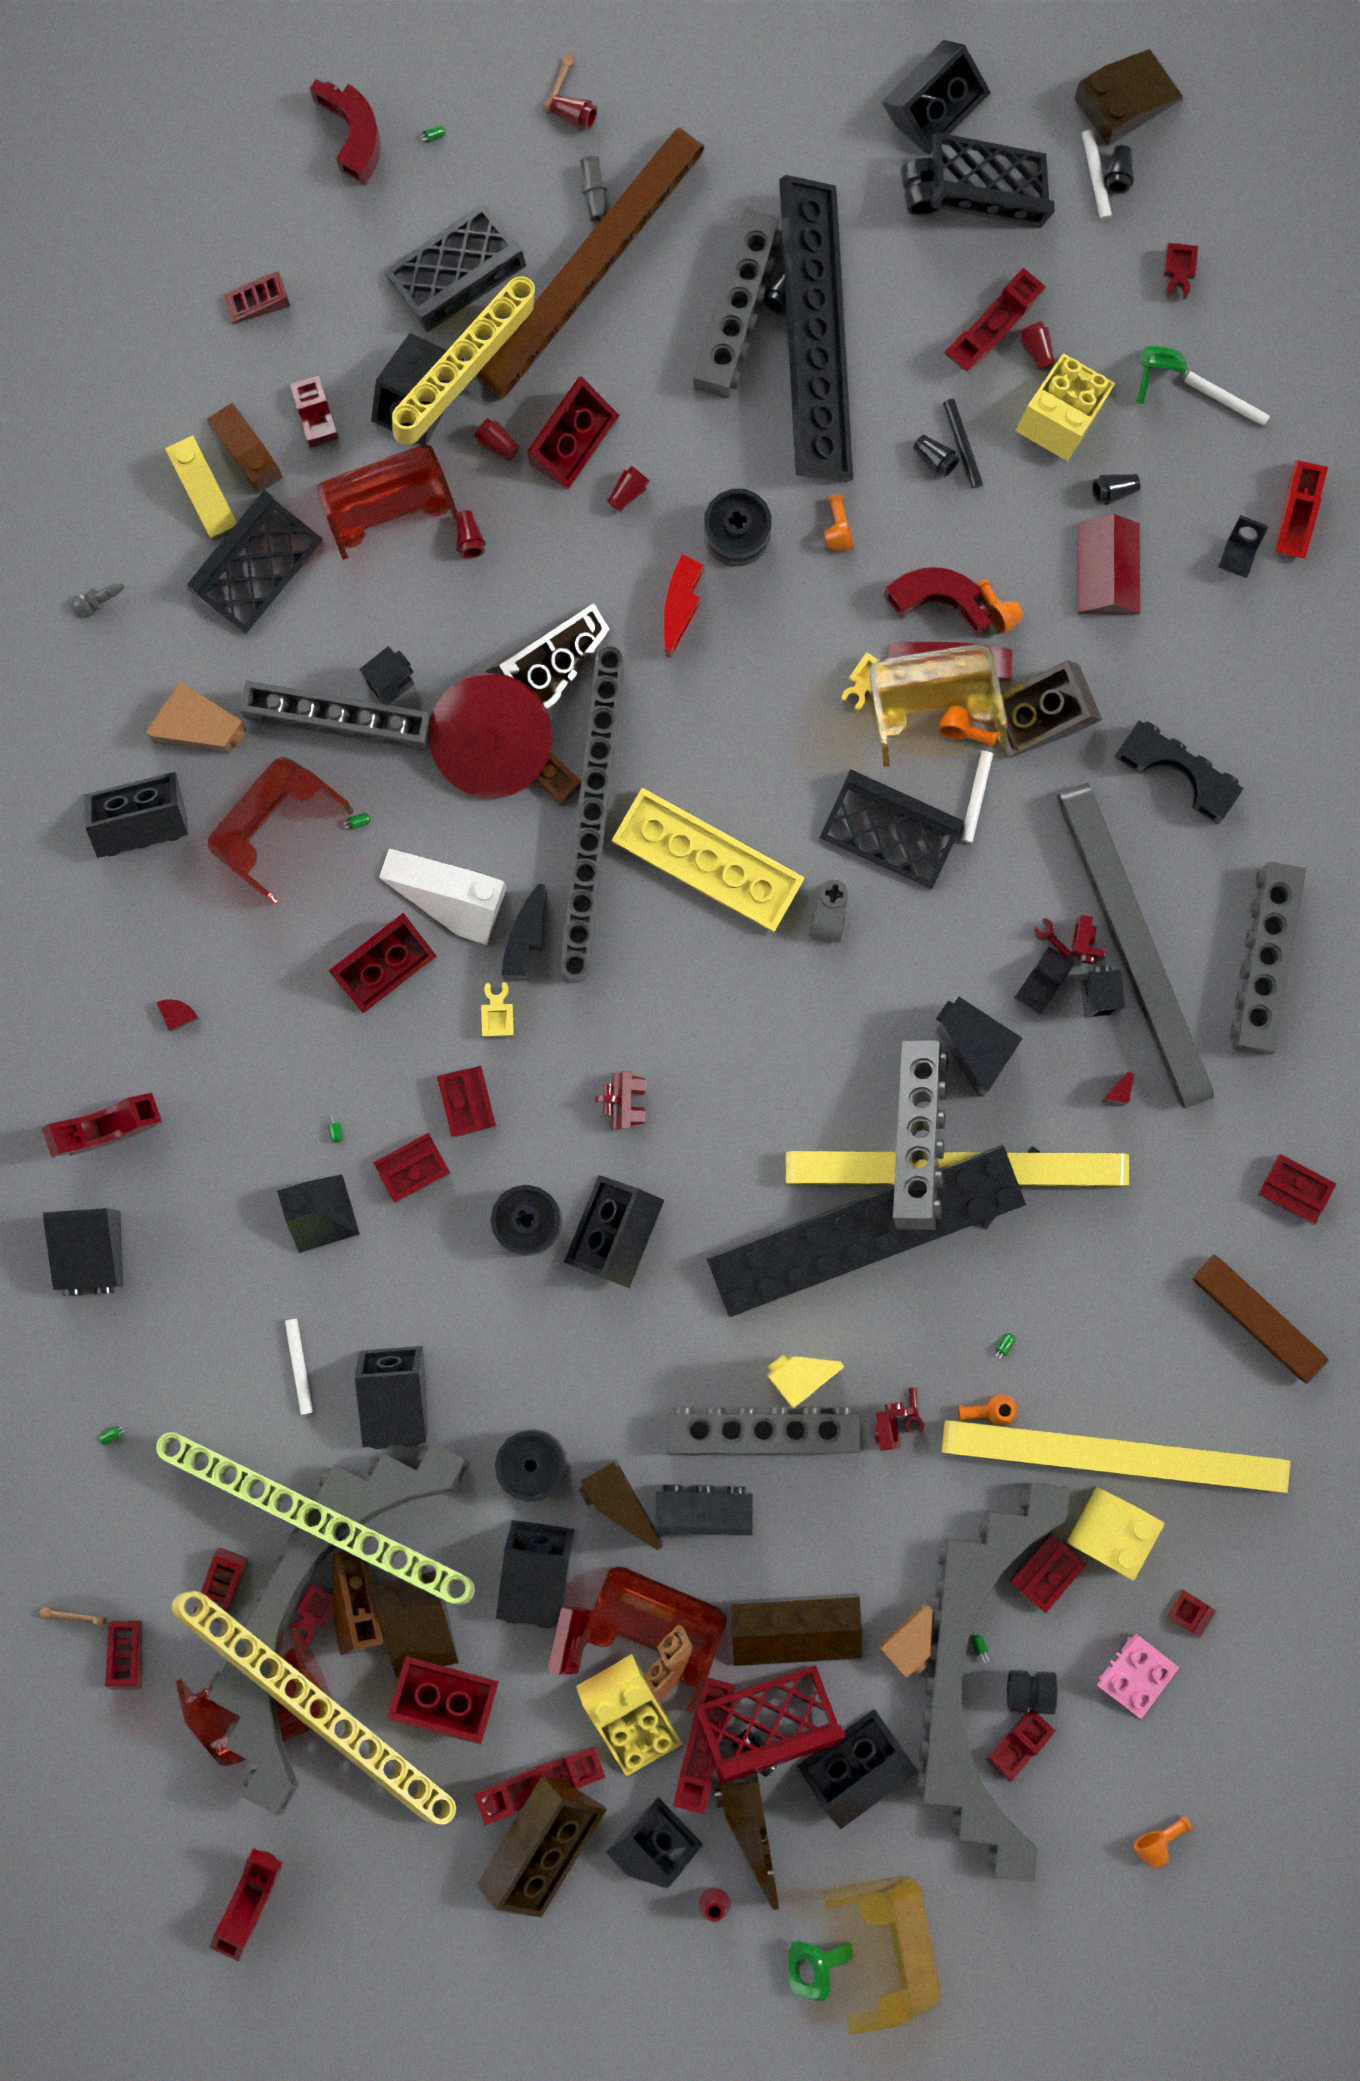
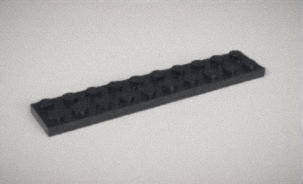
(816, 329)
(859, 1234)

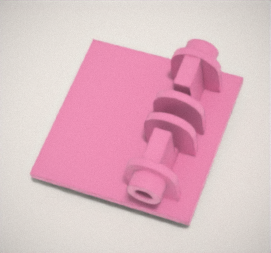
(1137, 1675)

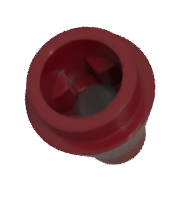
(576, 111)
(1038, 344)
(496, 439)
(628, 488)
(469, 538)
(712, 1897)

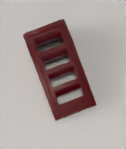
(270, 304)
(230, 1560)
(135, 1655)

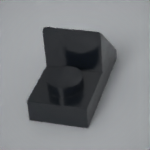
(1044, 980)

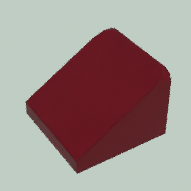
(1121, 1091)
(1191, 1613)

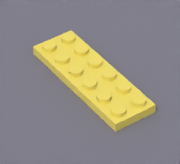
(708, 860)

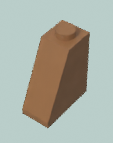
(196, 723)

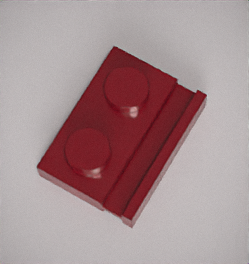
(466, 1101)
(411, 1168)
(1297, 1189)
(1048, 1573)
(567, 1637)

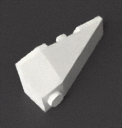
(452, 895)

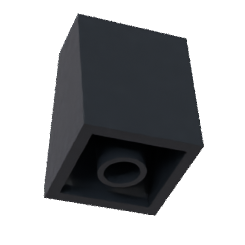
(400, 376)
(976, 1042)
(84, 1250)
(392, 1397)
(534, 1573)

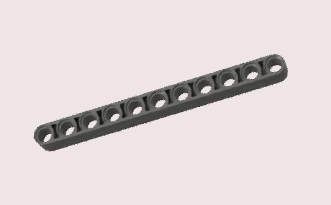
(591, 798)
(1135, 946)

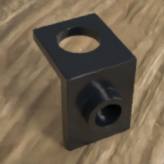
(1241, 551)

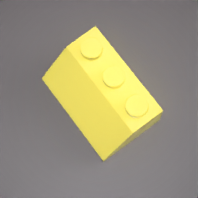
(800, 1376)

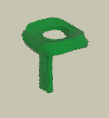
(1159, 358)
(821, 1964)

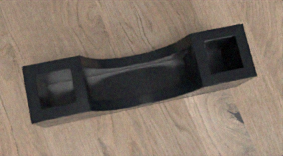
(1212, 791)

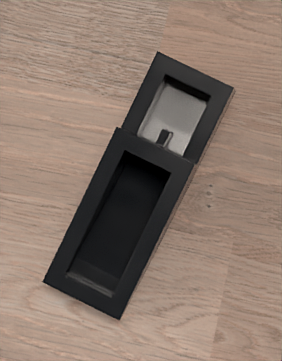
(525, 936)

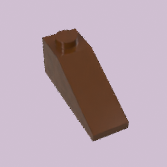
(245, 448)
(354, 1605)

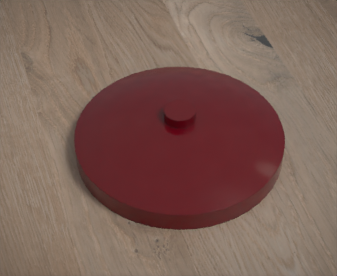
(490, 735)

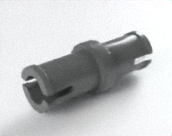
(594, 188)

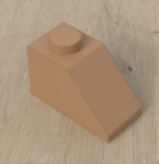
(910, 1642)

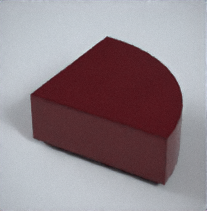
(176, 1013)

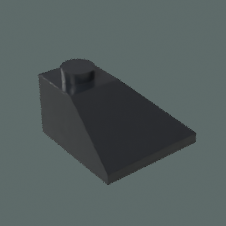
(318, 1212)
(655, 1846)

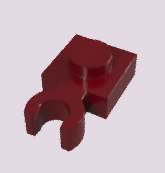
(1180, 265)
(314, 1608)

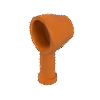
(838, 535)
(1003, 614)
(956, 726)
(991, 1410)
(1153, 1846)

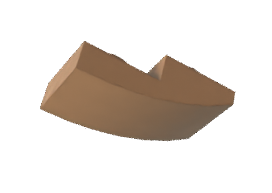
(674, 1653)

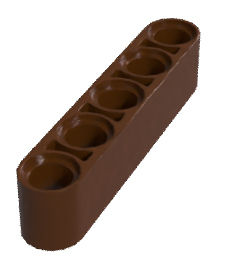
(1260, 1319)

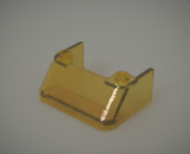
(933, 682)
(901, 1905)

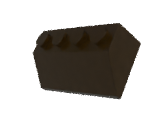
(796, 1629)
(540, 1848)

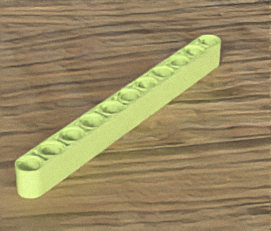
(299, 1514)

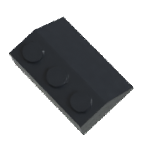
(937, 95)
(135, 815)
(614, 1231)
(704, 1510)
(857, 1770)

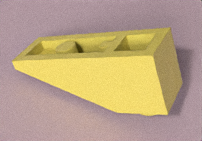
(201, 487)

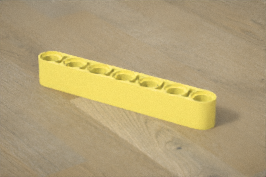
(460, 372)

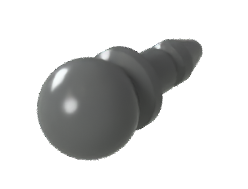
(87, 603)

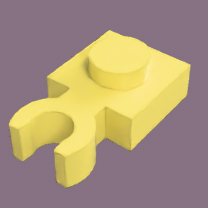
(860, 677)
(497, 1017)

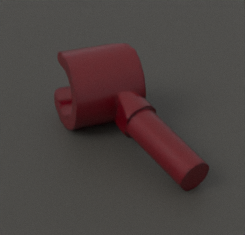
(1051, 937)
(915, 1416)

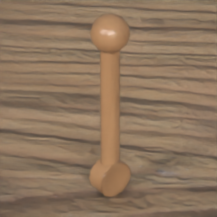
(568, 62)
(46, 1613)

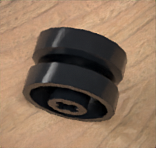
(740, 509)
(508, 1215)
(546, 1453)

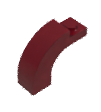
(362, 148)
(942, 586)
(102, 1127)
(246, 1904)

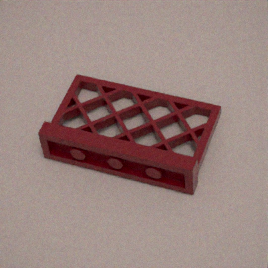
(777, 1752)

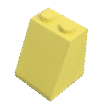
(1115, 1533)

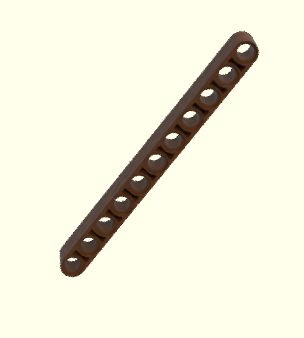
(591, 262)

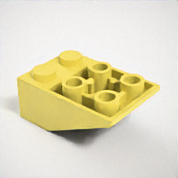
(1064, 407)
(628, 1715)

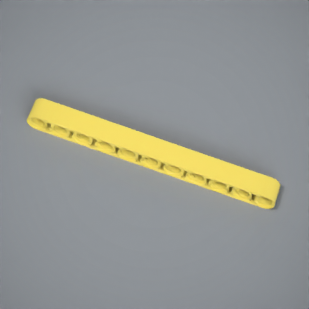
(1029, 1168)
(1116, 1456)
(300, 1704)

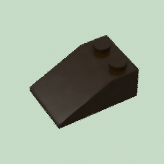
(1126, 95)
(1048, 708)
(615, 1498)
(414, 1622)

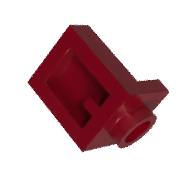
(1083, 936)

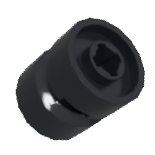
(919, 183)
(1031, 1692)

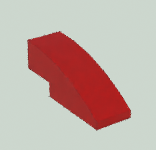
(1300, 508)
(681, 602)

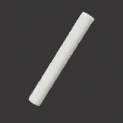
(1096, 175)
(1227, 399)
(976, 797)
(298, 1366)

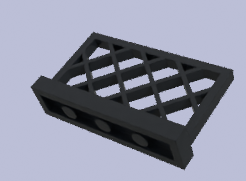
(991, 200)
(473, 283)
(233, 545)
(903, 804)

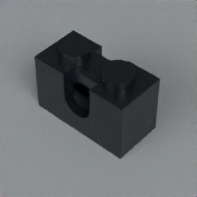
(388, 675)
(1102, 992)

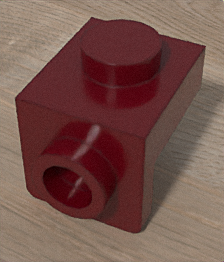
(886, 1431)

